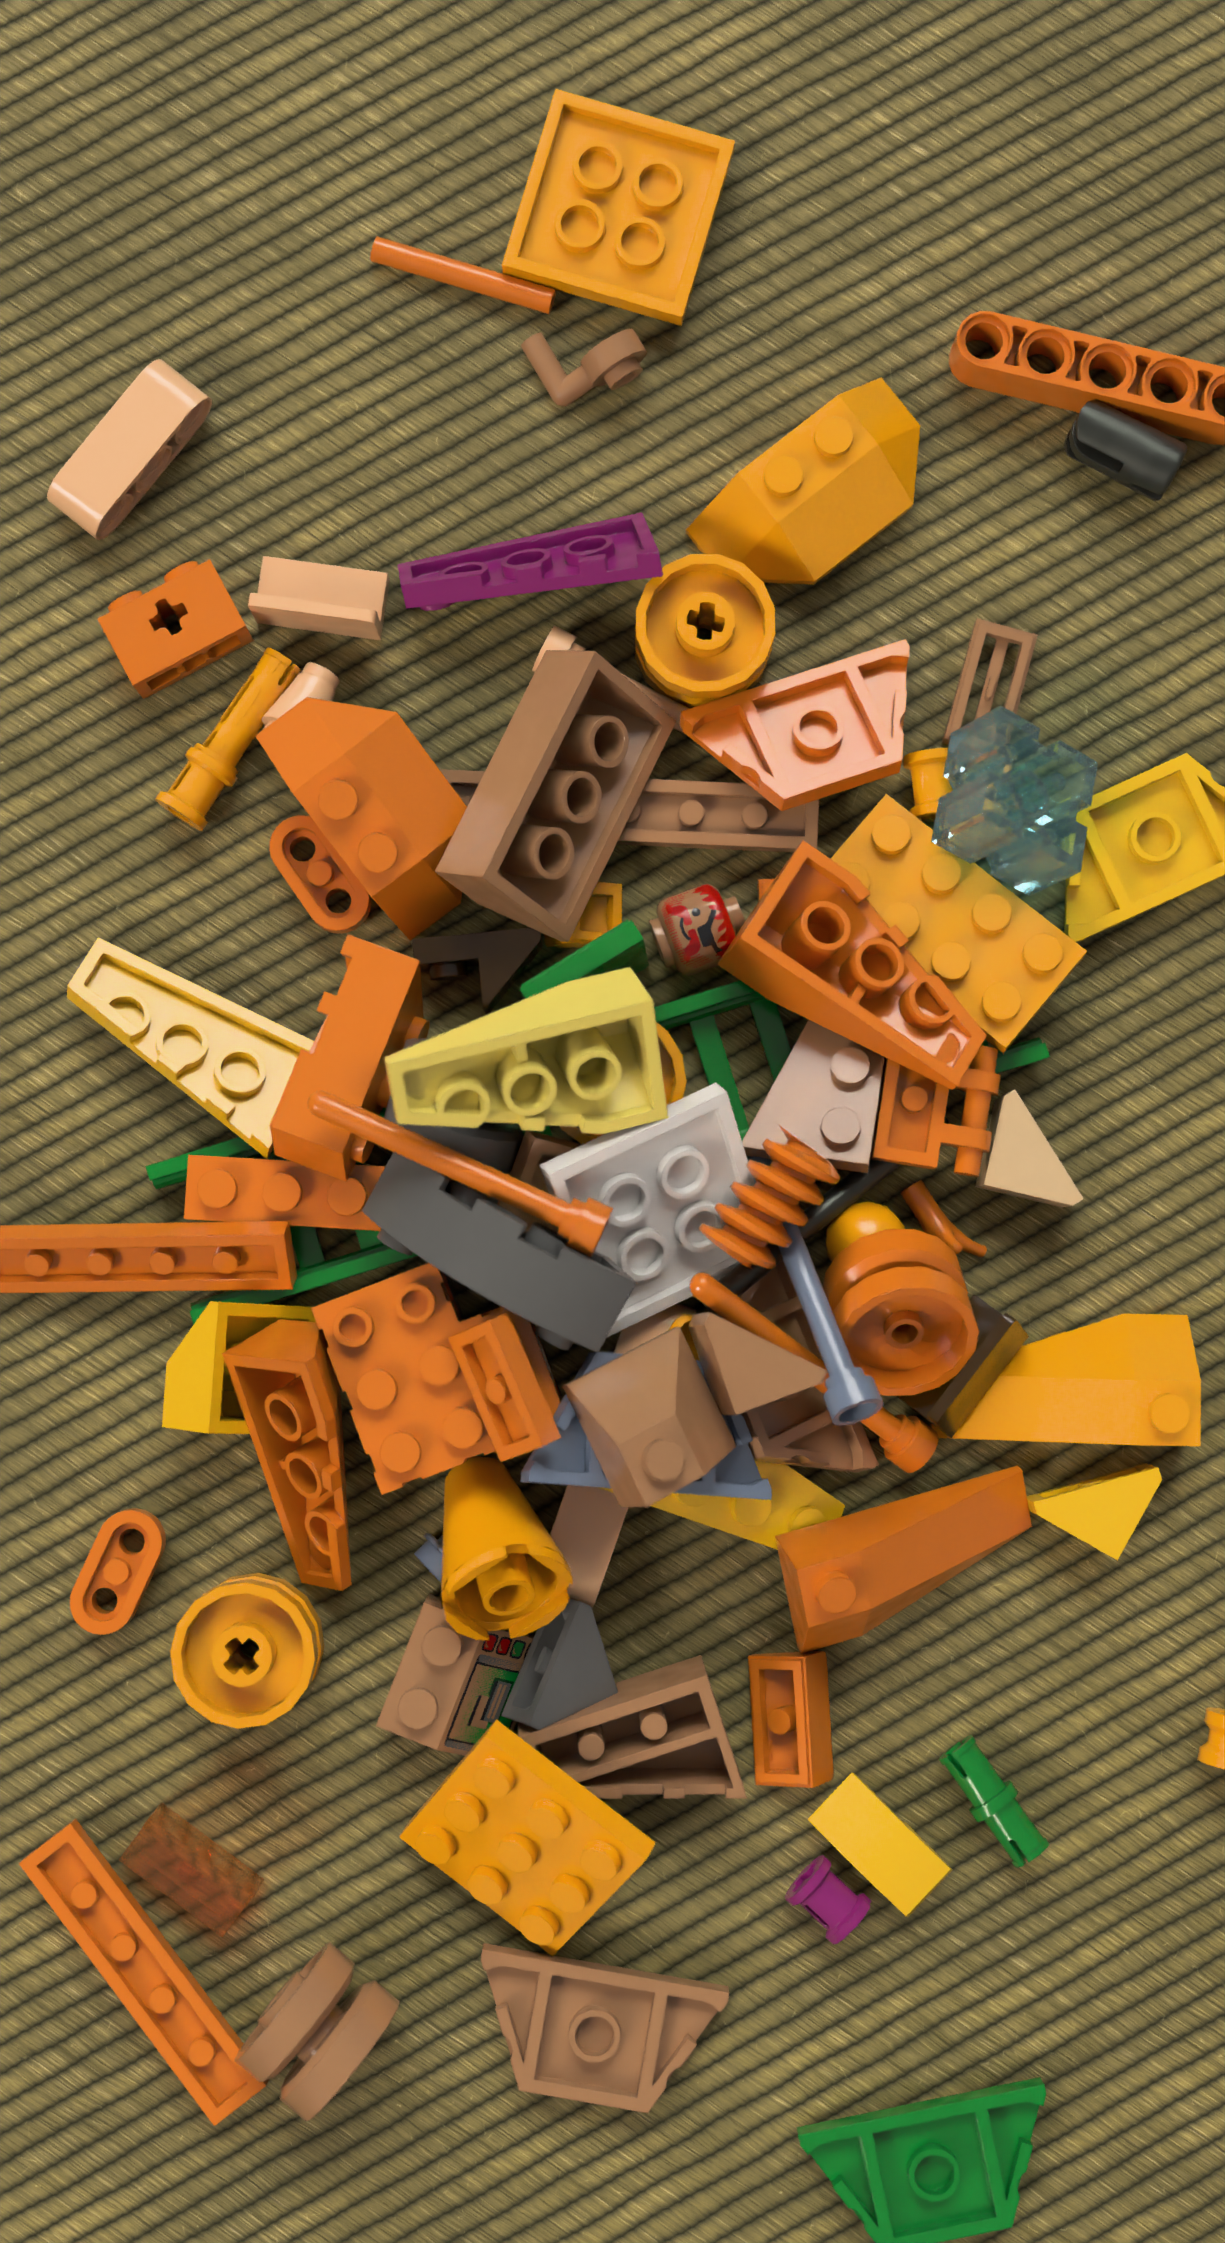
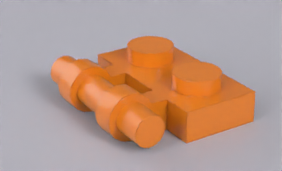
(914, 1110)

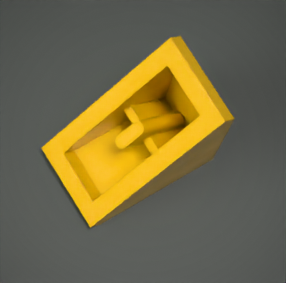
(1101, 1508)

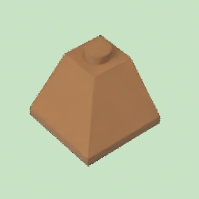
(651, 1420)

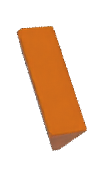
(791, 1719)

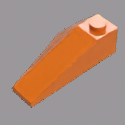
(839, 964)
(297, 1432)
(880, 1560)

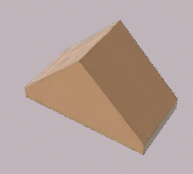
(746, 1368)

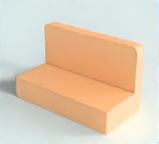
(320, 598)

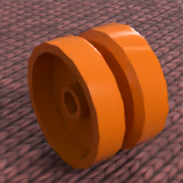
(902, 1310)

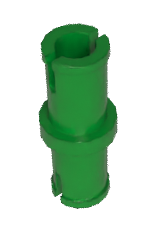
(994, 1801)

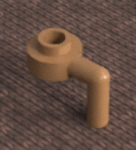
(609, 362)

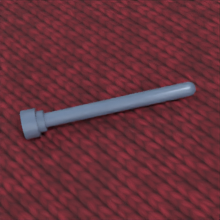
(849, 1392)

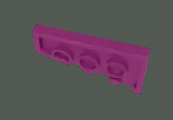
(547, 561)

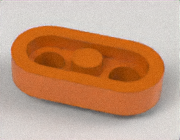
(318, 877)
(118, 1569)

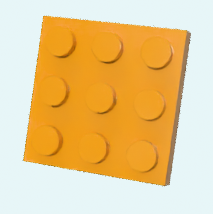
(618, 207)
(526, 1839)

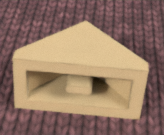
(1022, 1158)

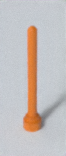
(577, 1221)
(905, 1439)

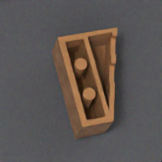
(647, 1739)

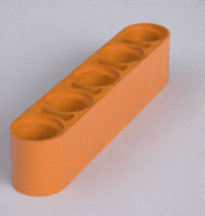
(1071, 384)

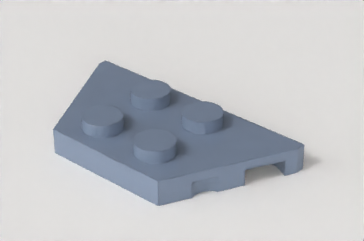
(575, 1464)

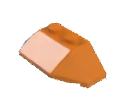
(373, 801)

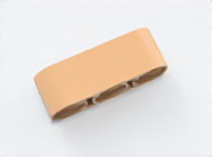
(129, 449)

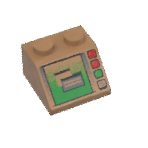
(451, 1684)

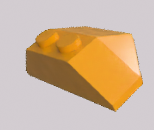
(818, 490)

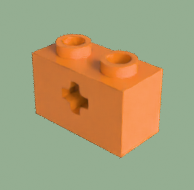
(207, 621)

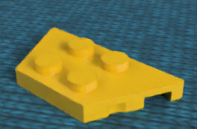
(1146, 845)

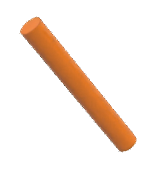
(463, 275)

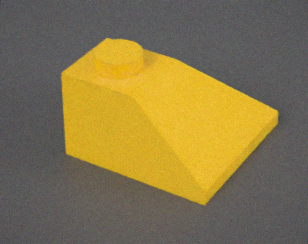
(197, 1381)

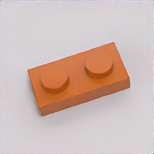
(504, 1387)

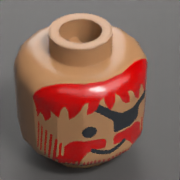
(695, 928)

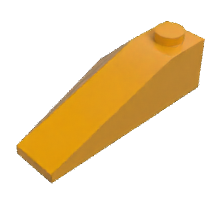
(1097, 1384)

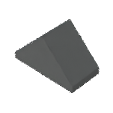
(561, 1670)

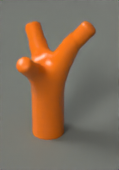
(936, 1222)

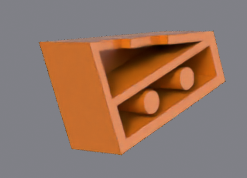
(364, 1023)

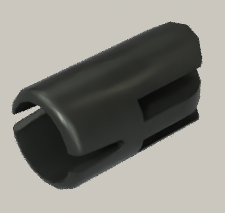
(1125, 449)

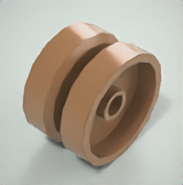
(324, 2036)

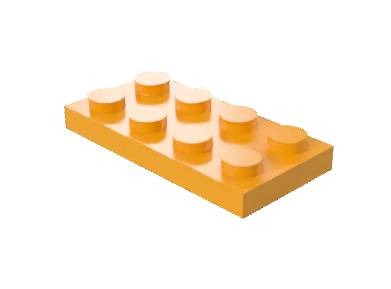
(960, 922)

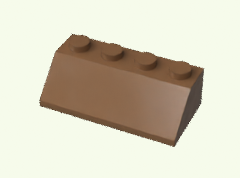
(557, 793)

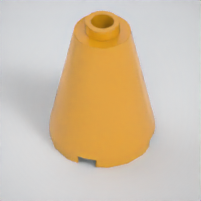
(497, 1555)

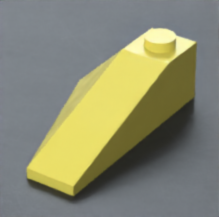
(554, 1059)

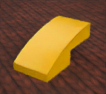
(880, 1844)

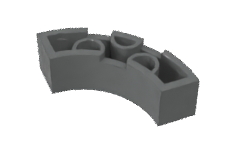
(495, 1256)

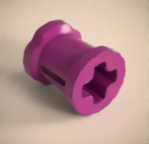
(828, 1899)

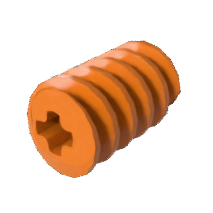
(771, 1201)

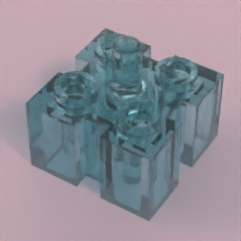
(1015, 801)

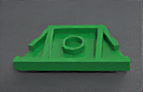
(932, 2164)

